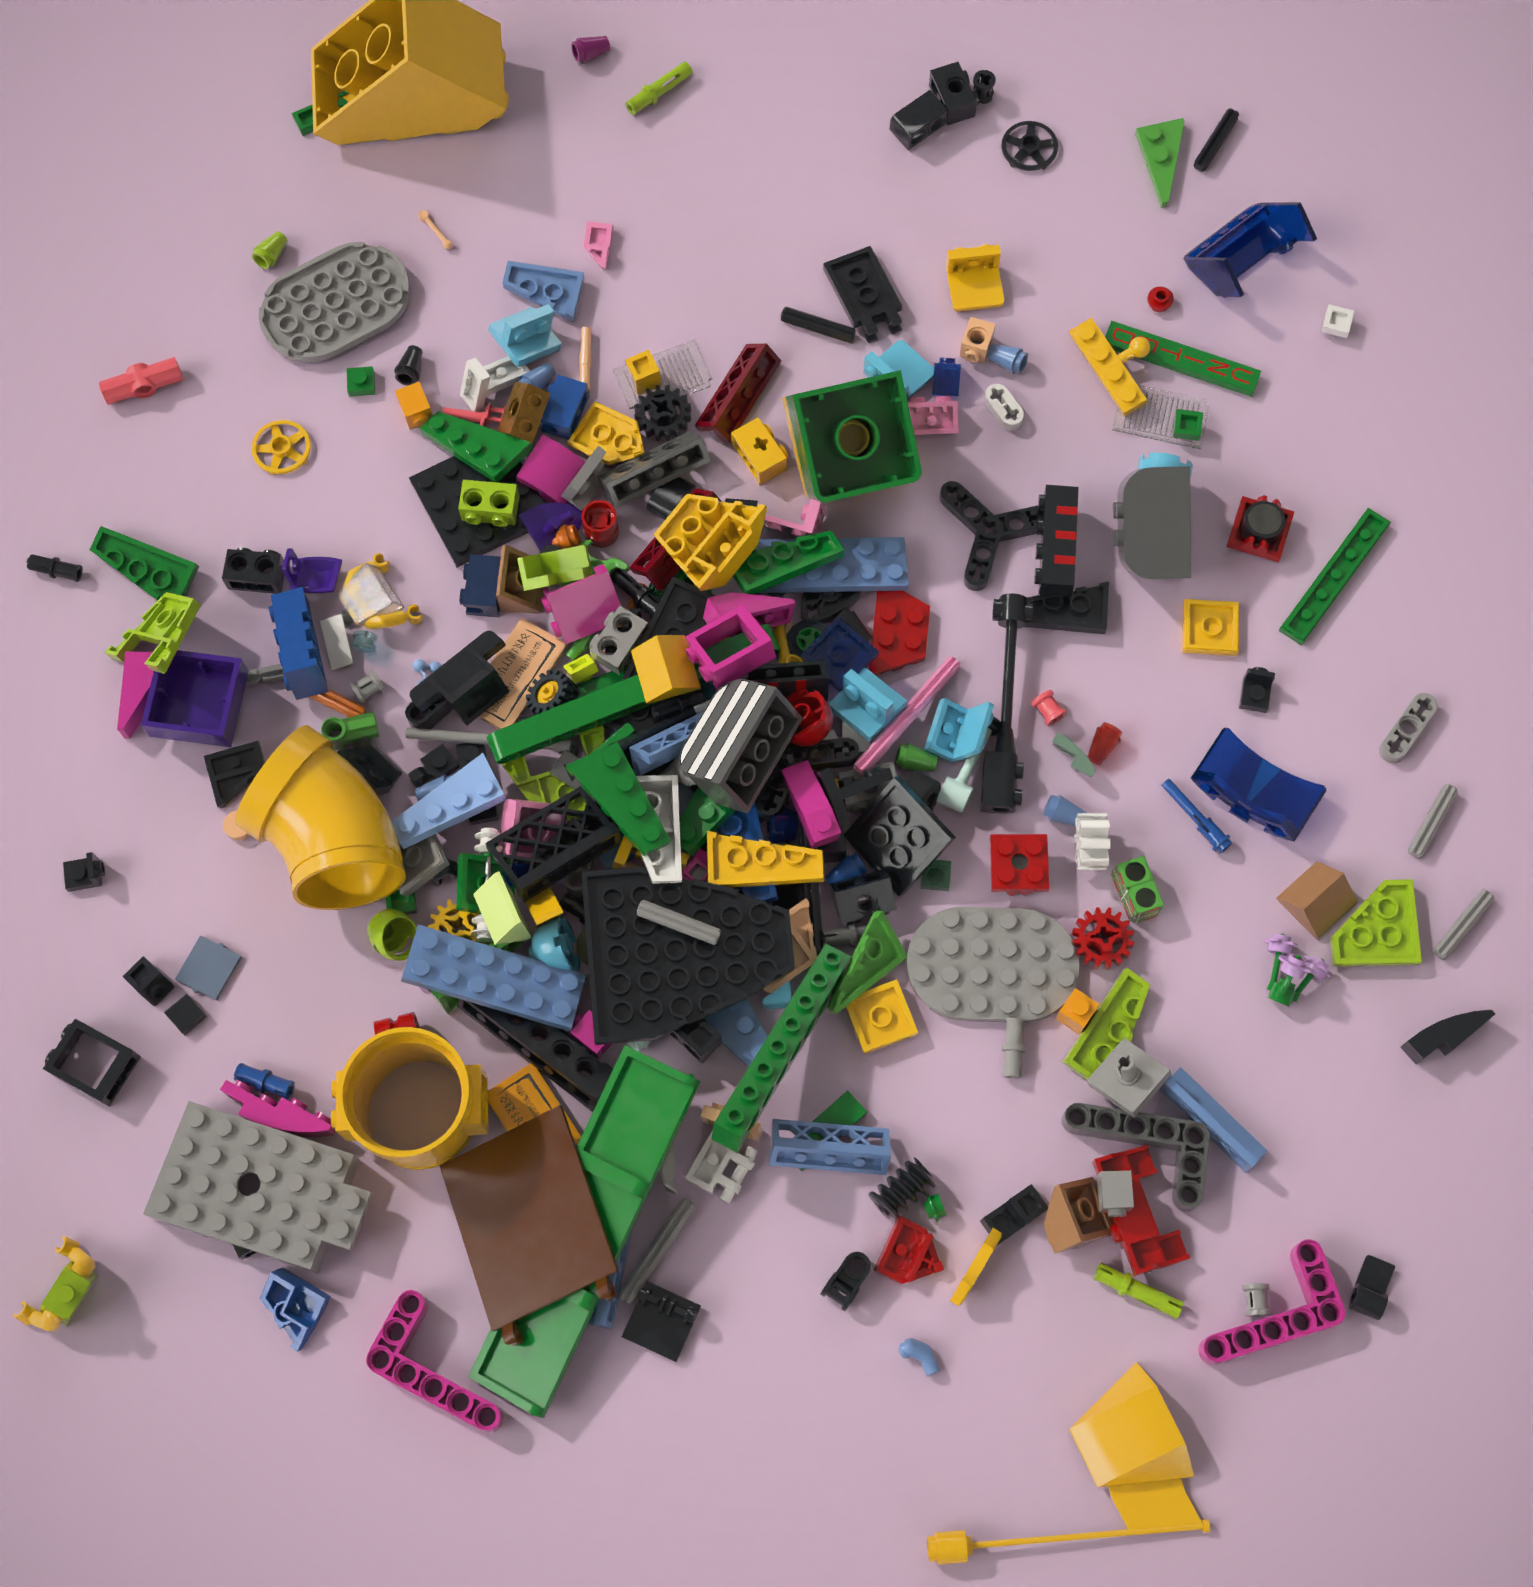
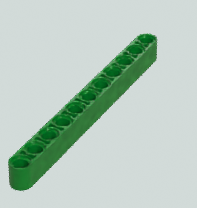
(593, 709)

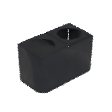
(918, 119)

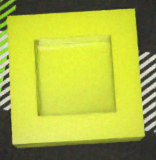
(581, 669)

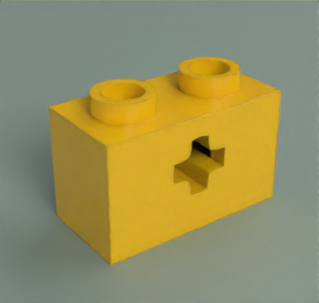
(759, 450)

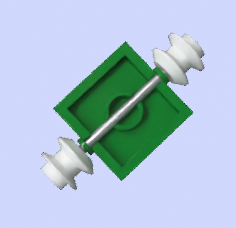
(472, 874)

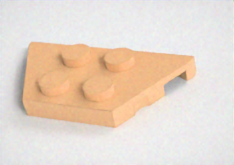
(802, 941)

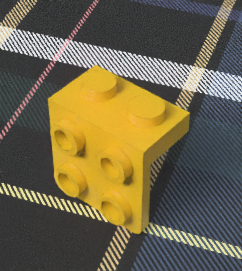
(974, 277)

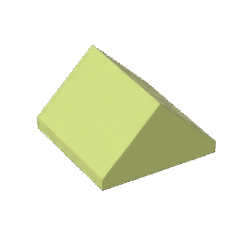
(501, 911)

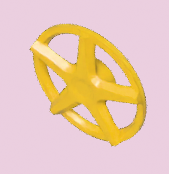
(281, 447)

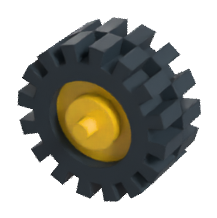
(551, 691)

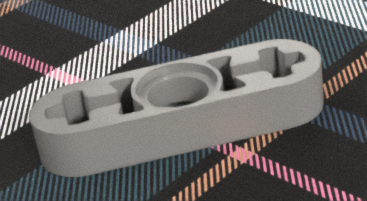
(1408, 716)

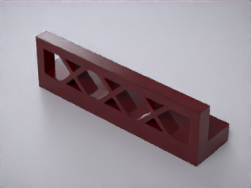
(740, 392)
(661, 565)

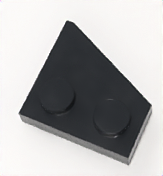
(233, 770)

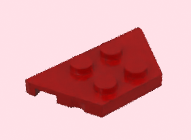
(899, 631)

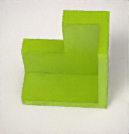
(554, 567)

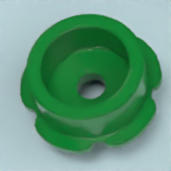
(934, 1207)

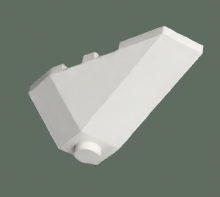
(662, 792)

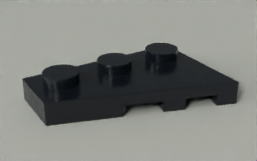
(1081, 612)

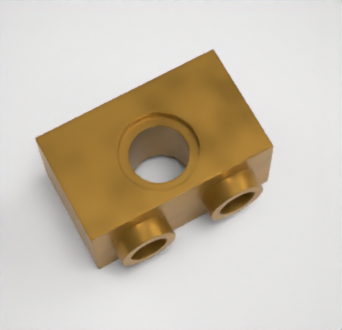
(524, 411)

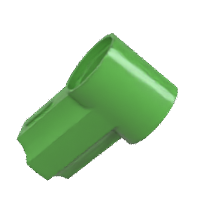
(352, 729)

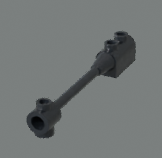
(1002, 765)

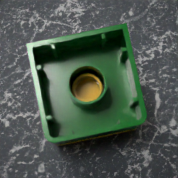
(853, 437)

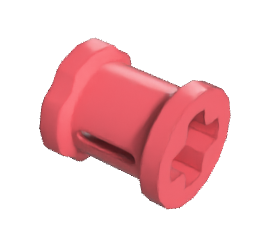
(1049, 707)

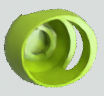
(390, 933)

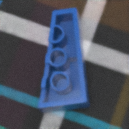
(297, 644)

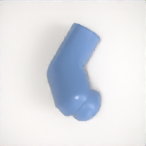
(920, 1351)

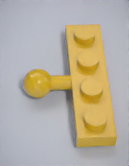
(1109, 365)

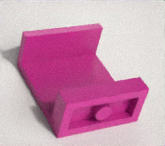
(581, 606)

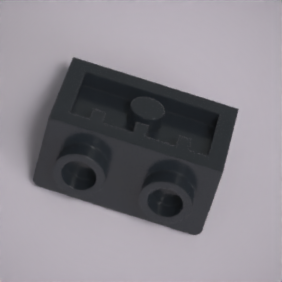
(372, 765)

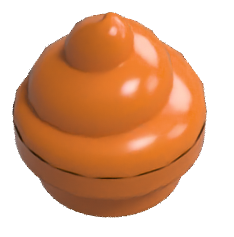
(567, 536)

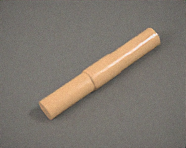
(585, 356)

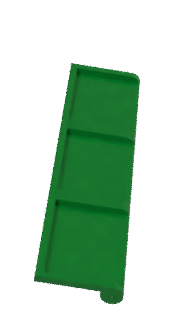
(621, 1160)

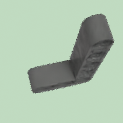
(1150, 1136)

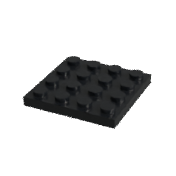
(440, 495)

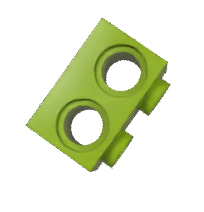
(490, 495)

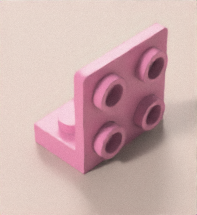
(811, 514)

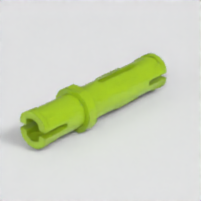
(650, 93)
(1140, 1291)

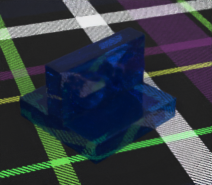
(841, 650)

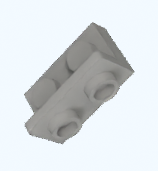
(586, 482)

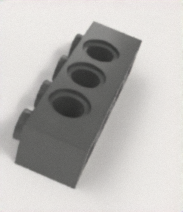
(654, 468)

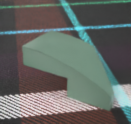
(1081, 761)

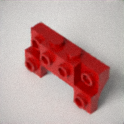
(1138, 1229)

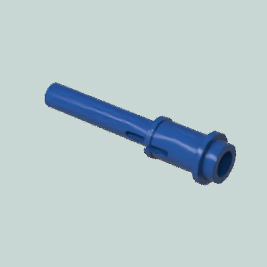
(1205, 825)

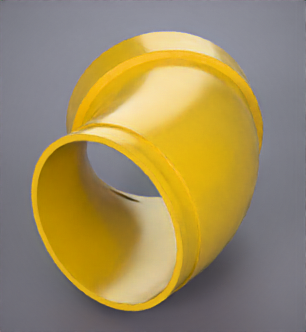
(323, 825)

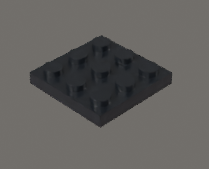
(899, 835)

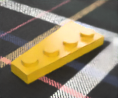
(760, 863)

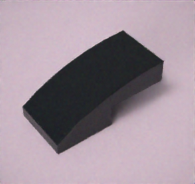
(1015, 1213)

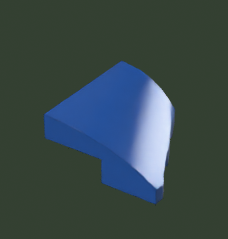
(294, 1304)

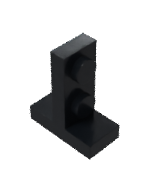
(848, 787)

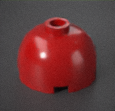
(816, 717)

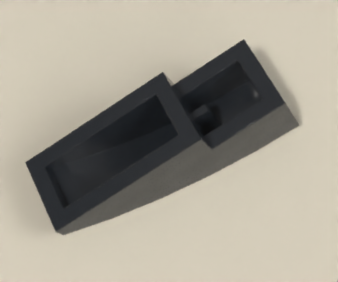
(1445, 1034)

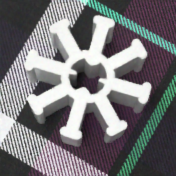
(1092, 841)

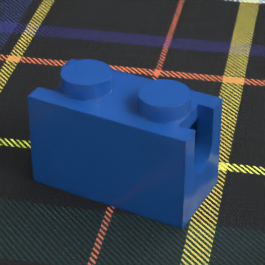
(564, 406)

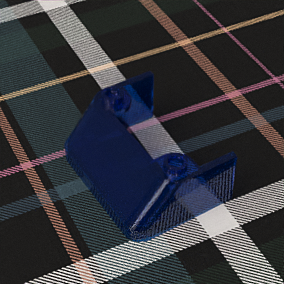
(1245, 241)

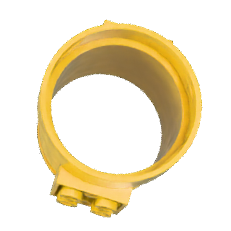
(379, 1058)

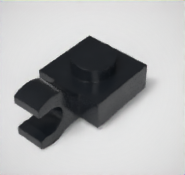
(435, 765)

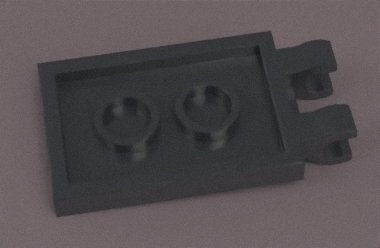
(864, 291)

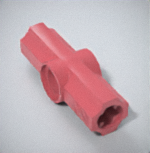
(140, 380)

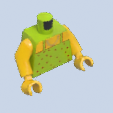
(66, 1291)

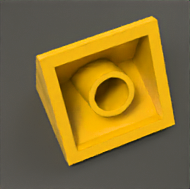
(664, 668)

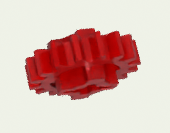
(1114, 936)

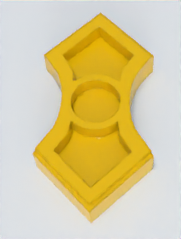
(976, 1267)

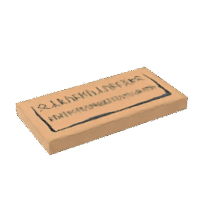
(522, 660)

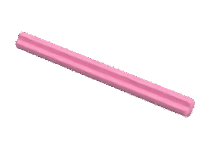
(907, 715)

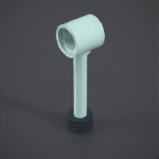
(956, 792)

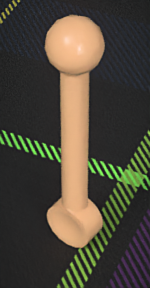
(424, 216)

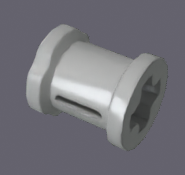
(367, 686)
(1257, 1299)

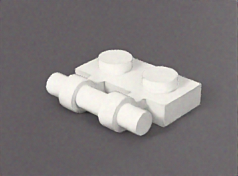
(711, 1164)

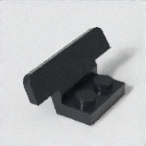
(465, 680)

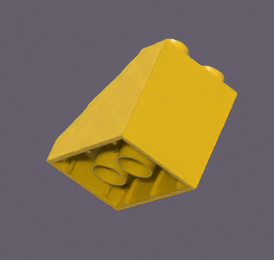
(408, 72)

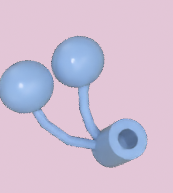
(421, 666)

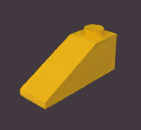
(543, 907)

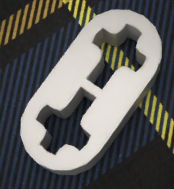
(999, 409)

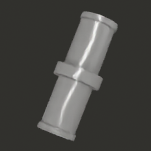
(1013, 1048)

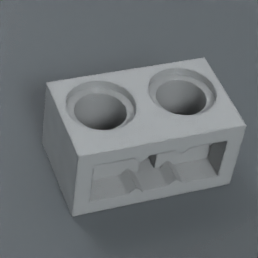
(621, 640)

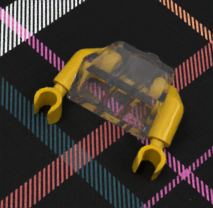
(371, 599)

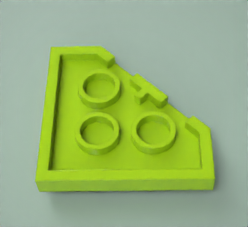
(1380, 930)

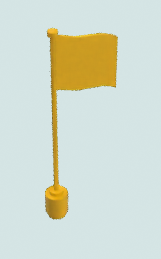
(1143, 1507)

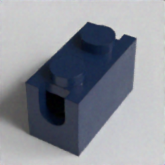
(481, 586)

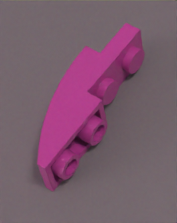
(286, 1116)

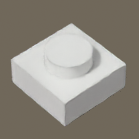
(1337, 321)

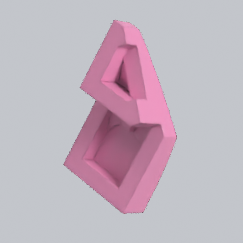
(598, 242)

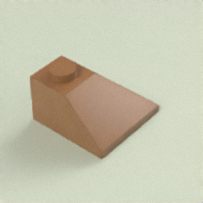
(1075, 1216)

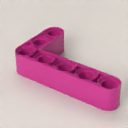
(1284, 1321)
(423, 1376)

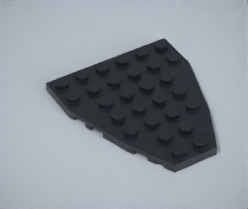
(659, 979)

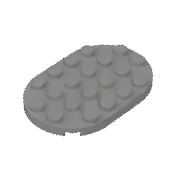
(334, 302)
(992, 964)

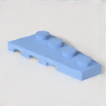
(455, 800)

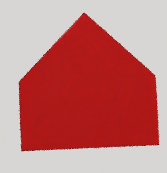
(908, 1253)

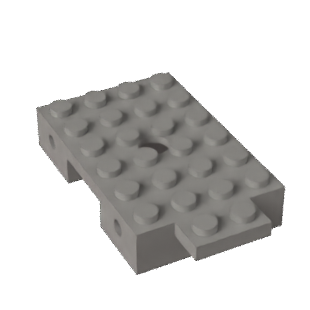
(301, 1197)

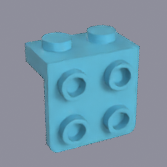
(900, 356)
(958, 730)

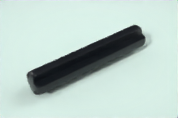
(1216, 139)
(818, 324)

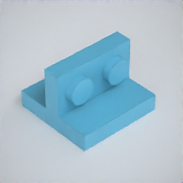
(526, 335)
(866, 703)

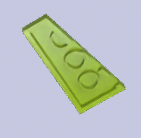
(1109, 1024)

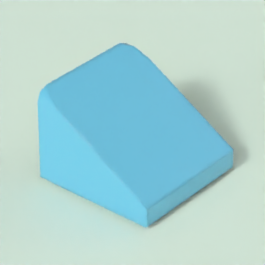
(778, 998)

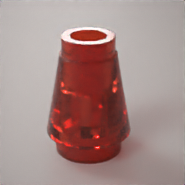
(1104, 742)

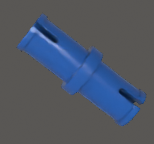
(264, 1080)

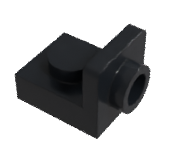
(1256, 689)
(83, 873)
(148, 981)

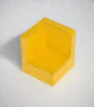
(643, 371)

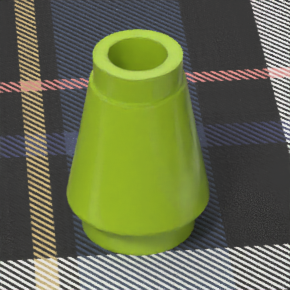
(269, 250)

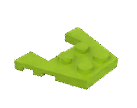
(163, 625)
(545, 786)

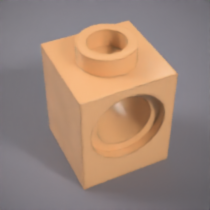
(977, 331)

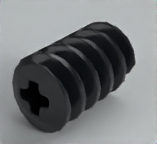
(902, 1189)

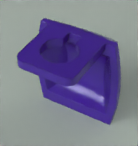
(311, 573)

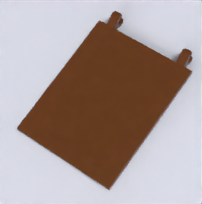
(529, 1221)

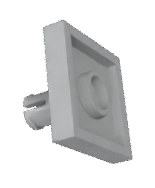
(1129, 1077)

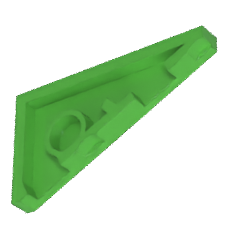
(1160, 151)
(874, 957)

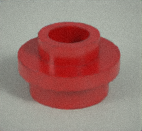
(1157, 304)

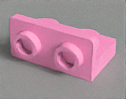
(934, 417)

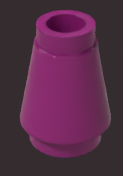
(589, 48)

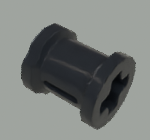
(983, 85)

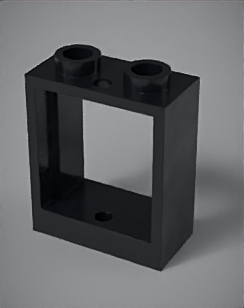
(115, 1075)

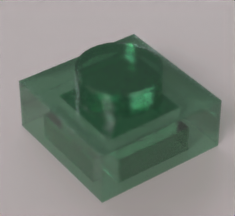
(937, 876)

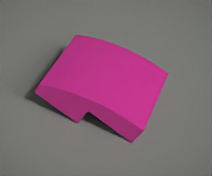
(550, 469)

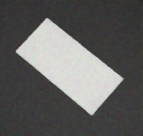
(336, 642)

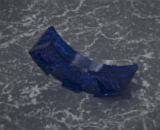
(1256, 787)

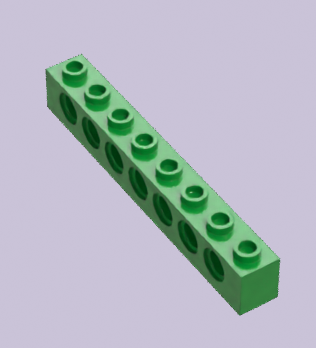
(780, 1049)

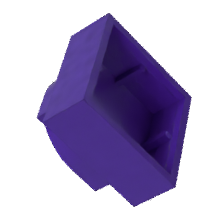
(196, 699)

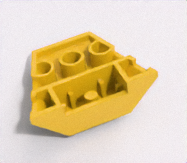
(711, 537)
(1131, 1435)

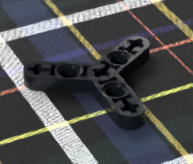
(985, 540)
(782, 794)

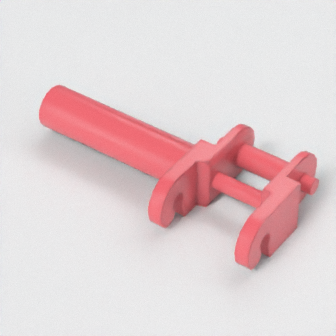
(473, 416)

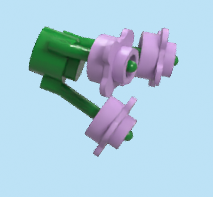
(1293, 966)

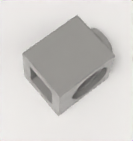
(1115, 1192)

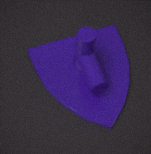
(545, 520)

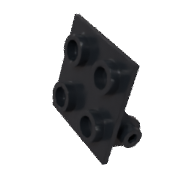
(661, 1321)

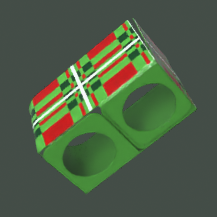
(1128, 897)

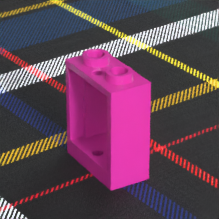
(738, 664)

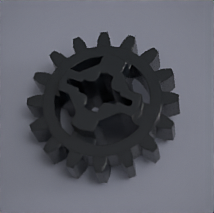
(662, 412)

